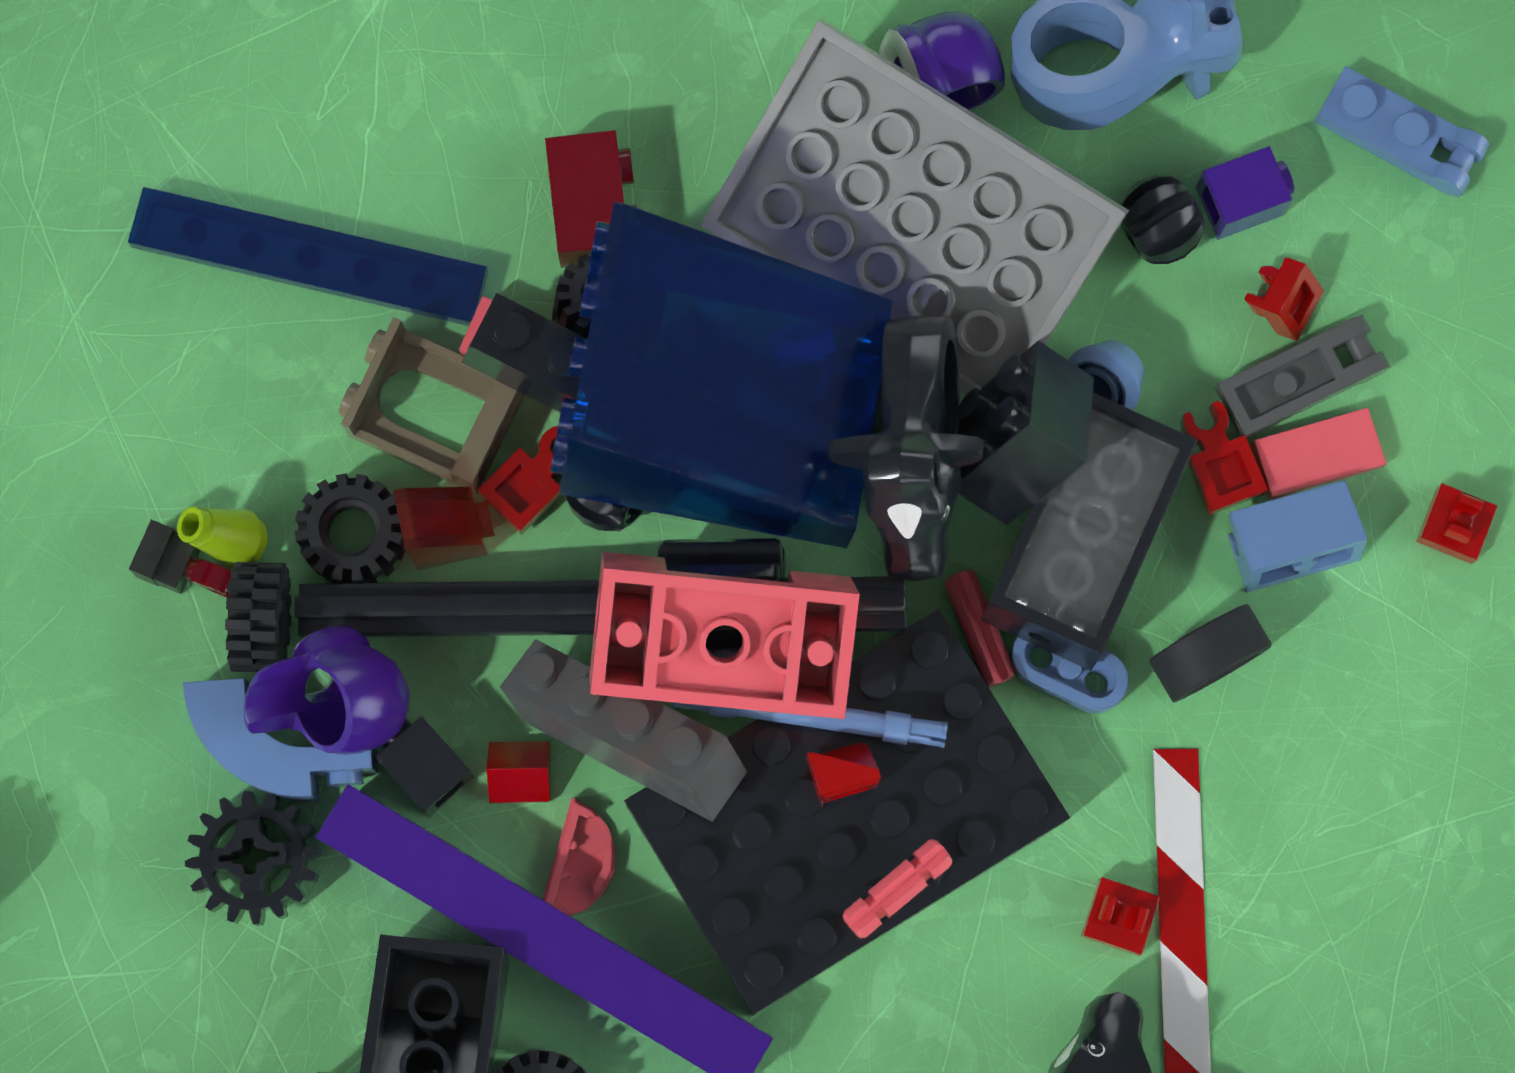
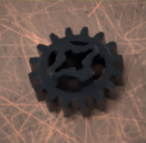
(250, 830)

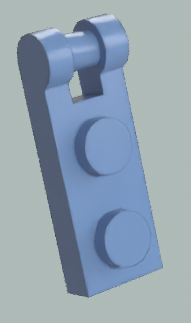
(1401, 132)

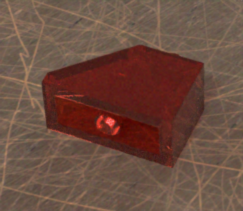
(442, 524)

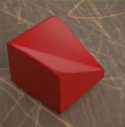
(843, 771)

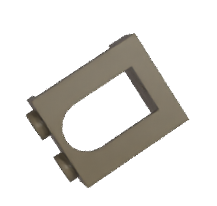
(405, 351)

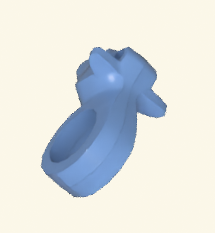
(1153, 45)

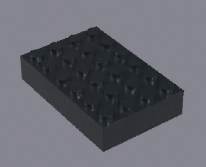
(784, 867)

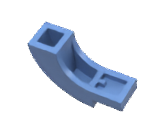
(258, 759)

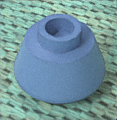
(1115, 371)

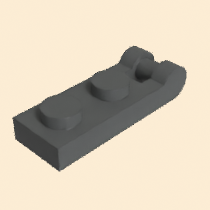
(1300, 377)

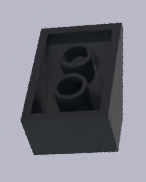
(434, 1007)

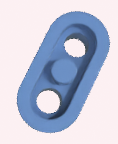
(1067, 680)

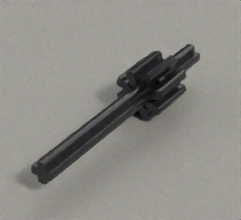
(562, 605)

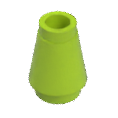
(224, 533)

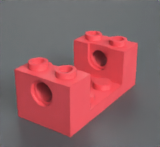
(657, 625)

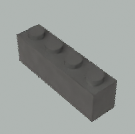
(626, 734)

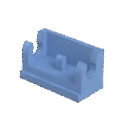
(1296, 536)

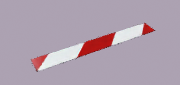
(1181, 911)

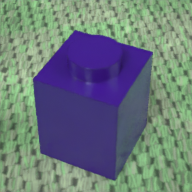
(1245, 192)

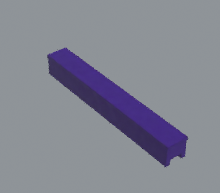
(542, 935)

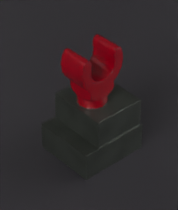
(171, 562)

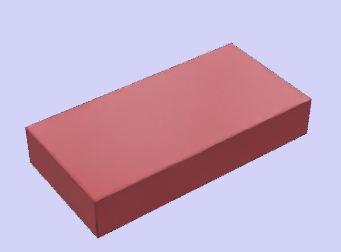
(1318, 453)

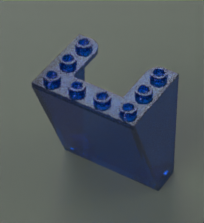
(718, 383)

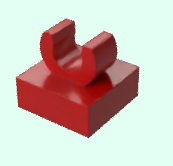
(1289, 298)
(1456, 523)
(1120, 916)

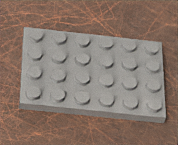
(914, 202)

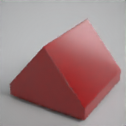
(519, 772)

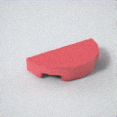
(582, 861)

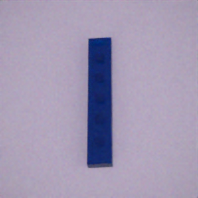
(307, 256)

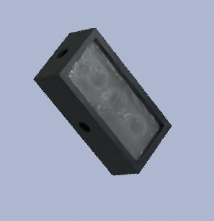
(1090, 536)

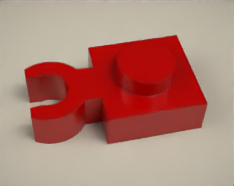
(1223, 468)
(523, 485)

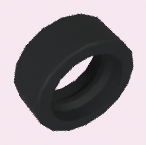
(1210, 652)

